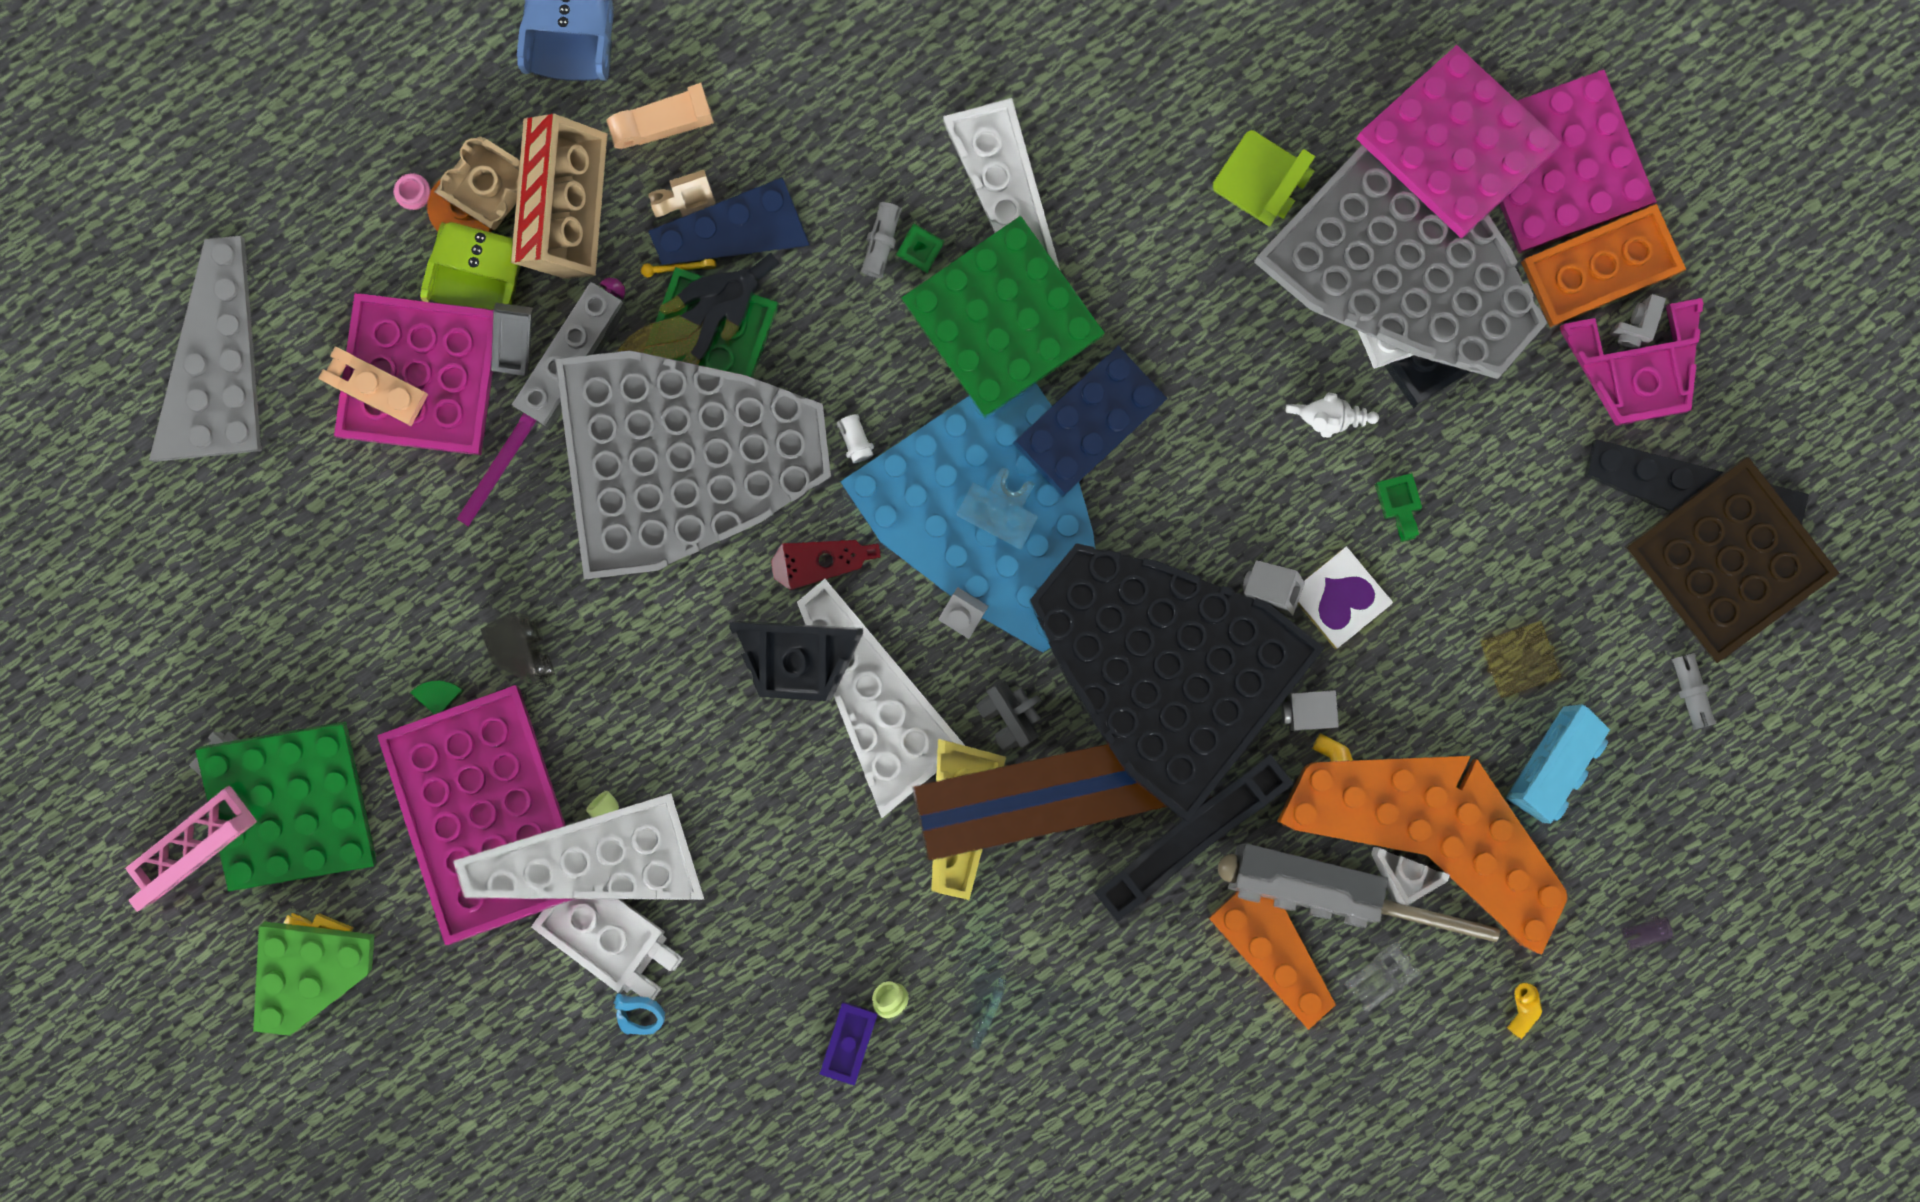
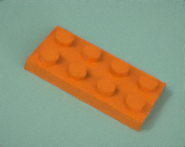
(1603, 265)

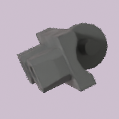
(1015, 710)

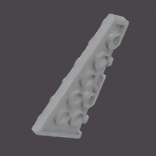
(213, 379)

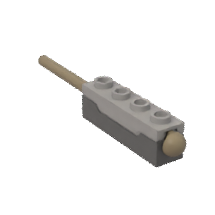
(1328, 890)

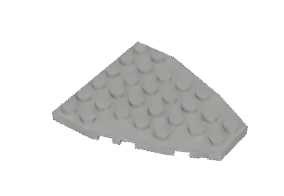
(1399, 274)
(678, 456)

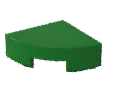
(437, 695)

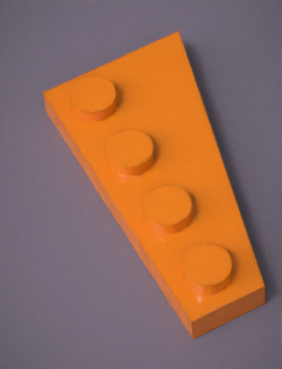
(1276, 952)

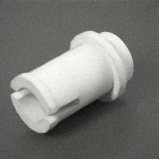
(855, 439)

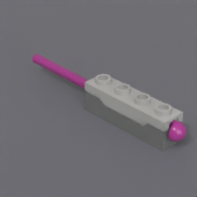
(539, 399)

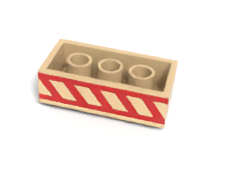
(559, 197)

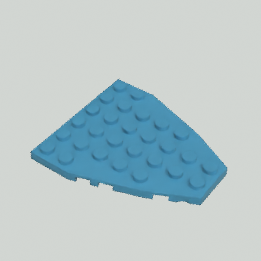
(921, 483)

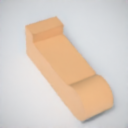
(661, 118)

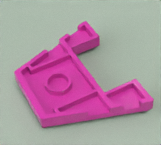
(1643, 380)

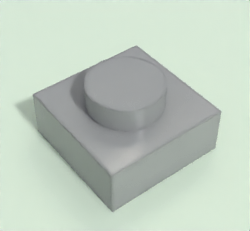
(963, 613)

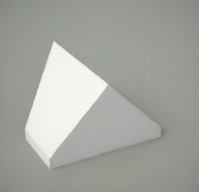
(1405, 877)

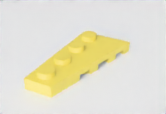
(957, 873)

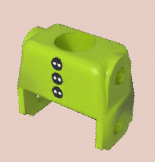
(470, 268)

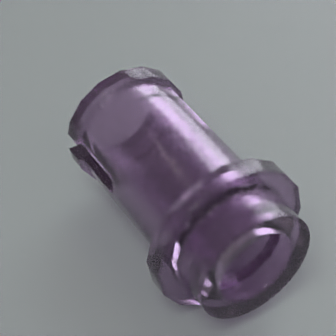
(1649, 933)

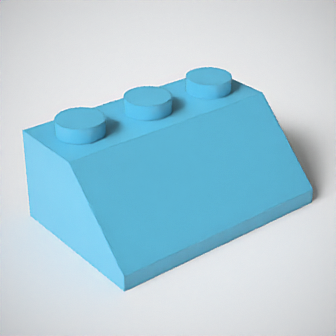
(1559, 763)

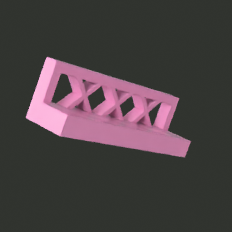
(192, 857)

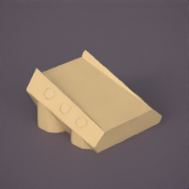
(482, 182)

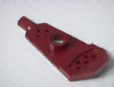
(807, 561)

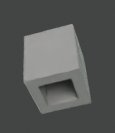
(1275, 585)
(1310, 711)

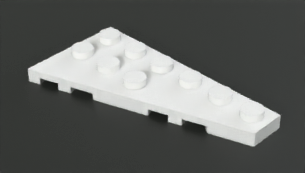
(881, 708)
(609, 856)

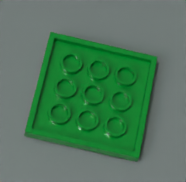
(1002, 316)
(304, 802)

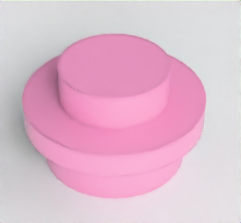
(412, 191)

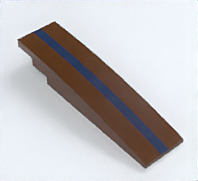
(1027, 801)

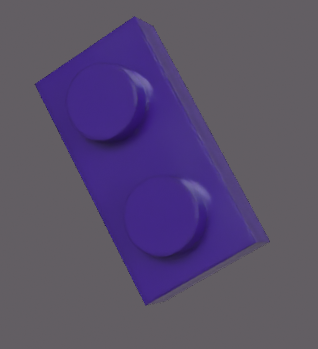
(848, 1043)

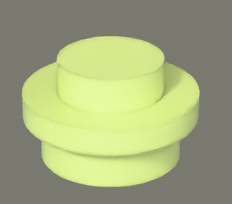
(890, 999)

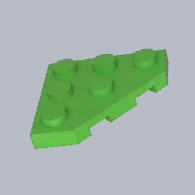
(305, 972)

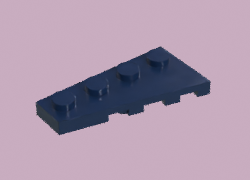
(740, 225)

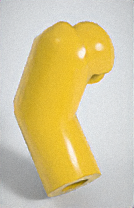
(1332, 749)
(1528, 1009)

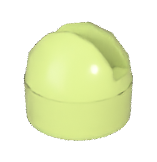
(602, 804)

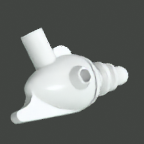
(1332, 415)

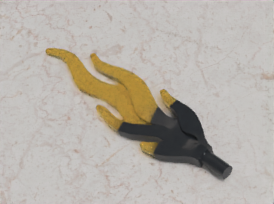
(693, 332)

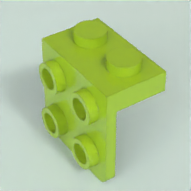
(1263, 177)

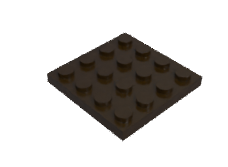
(1732, 559)

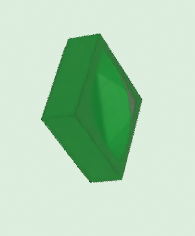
(920, 248)

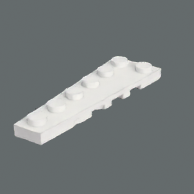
(999, 166)

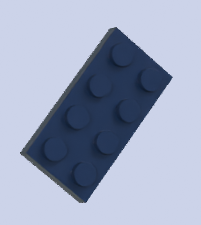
(1090, 421)

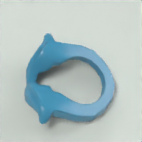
(625, 1003)

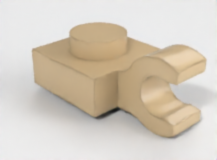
(688, 194)

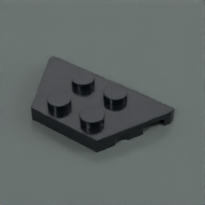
(796, 658)

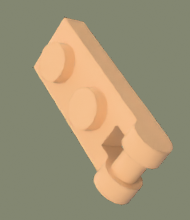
(374, 387)

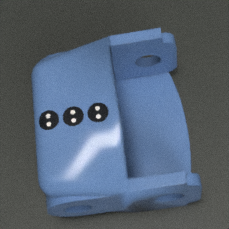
(566, 39)

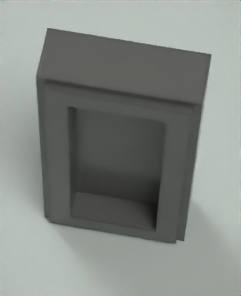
(511, 339)

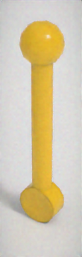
(648, 270)

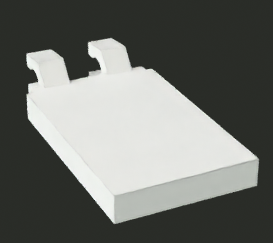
(609, 942)

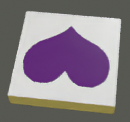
(1342, 598)

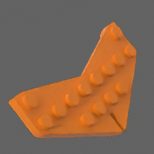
(1462, 830)

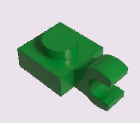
(1398, 500)

